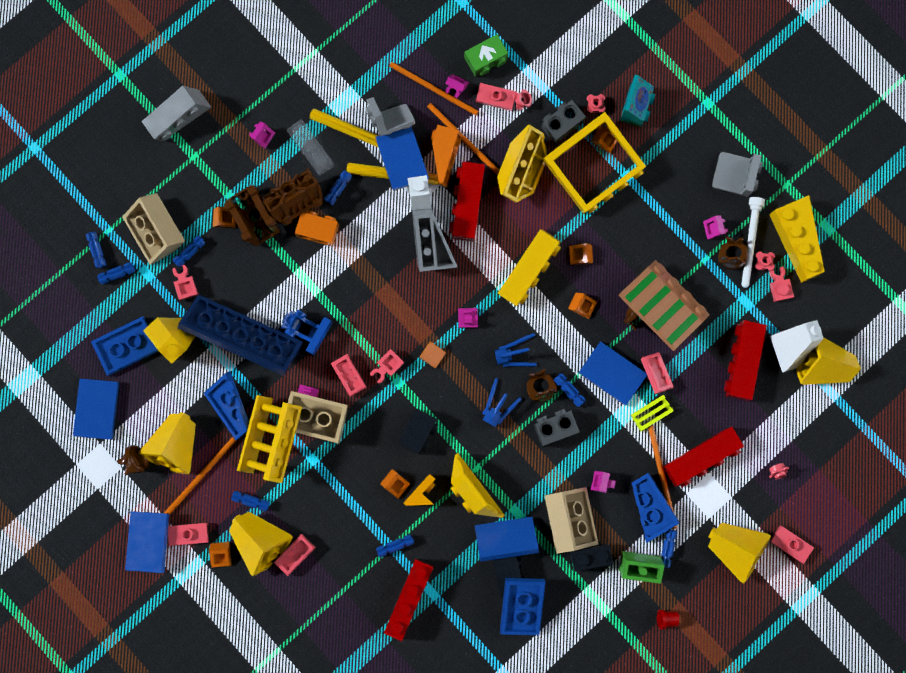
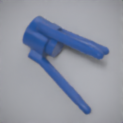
(504, 356)
(493, 415)

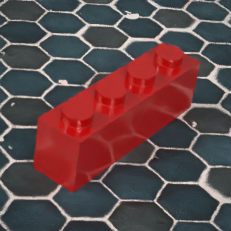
(468, 201)
(745, 361)
(704, 456)
(408, 599)

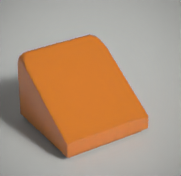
(604, 139)
(223, 218)
(581, 254)
(582, 305)
(432, 355)
(395, 483)
(220, 554)

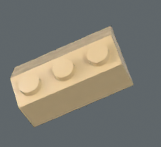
(153, 228)
(319, 417)
(571, 520)

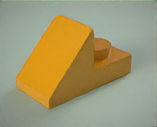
(417, 496)

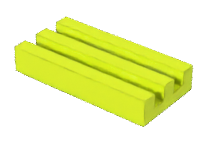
(638, 421)

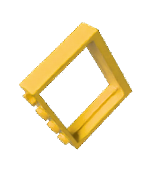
(607, 194)

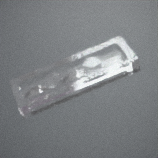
(310, 147)

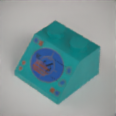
(637, 102)

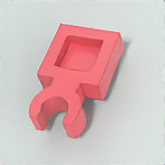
(185, 285)
(780, 288)
(389, 364)

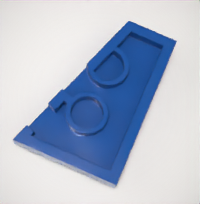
(228, 405)
(653, 508)

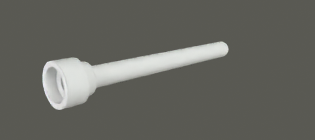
(756, 205)

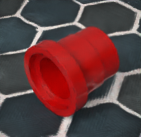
(667, 619)

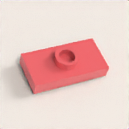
(495, 97)
(657, 373)
(348, 375)
(188, 534)
(791, 544)
(294, 554)

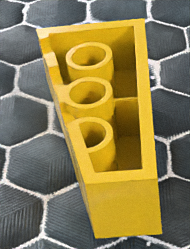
(799, 236)
(529, 267)

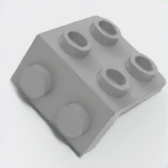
(389, 120)
(737, 173)

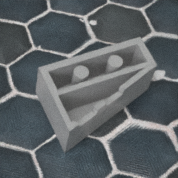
(176, 112)
(430, 243)

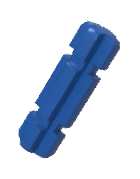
(338, 187)
(96, 250)
(188, 251)
(116, 273)
(569, 390)
(250, 501)
(395, 545)
(668, 547)

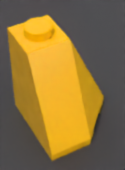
(168, 337)
(828, 365)
(172, 444)
(258, 541)
(738, 548)

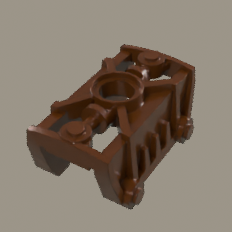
(293, 197)
(243, 217)

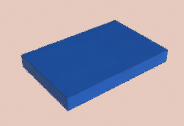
(401, 157)
(124, 346)
(612, 373)
(96, 409)
(506, 539)
(147, 542)
(522, 606)

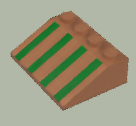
(664, 305)

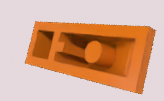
(445, 148)

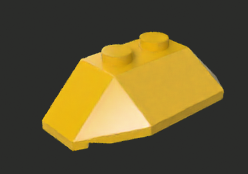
(522, 165)
(472, 491)

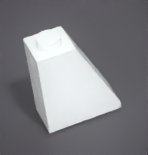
(419, 193)
(796, 344)

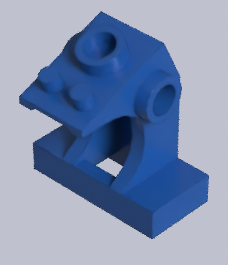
(292, 323)

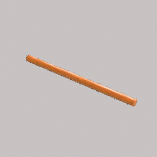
(433, 88)
(464, 139)
(208, 467)
(660, 467)

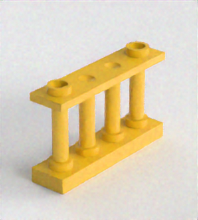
(281, 443)

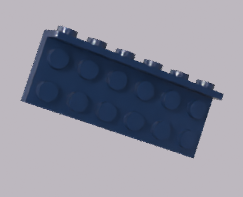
(240, 335)

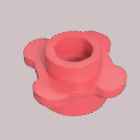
(526, 97)
(596, 108)
(760, 265)
(778, 471)

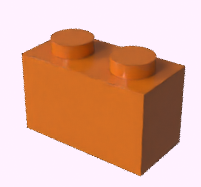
(317, 228)

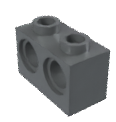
(566, 124)
(557, 431)

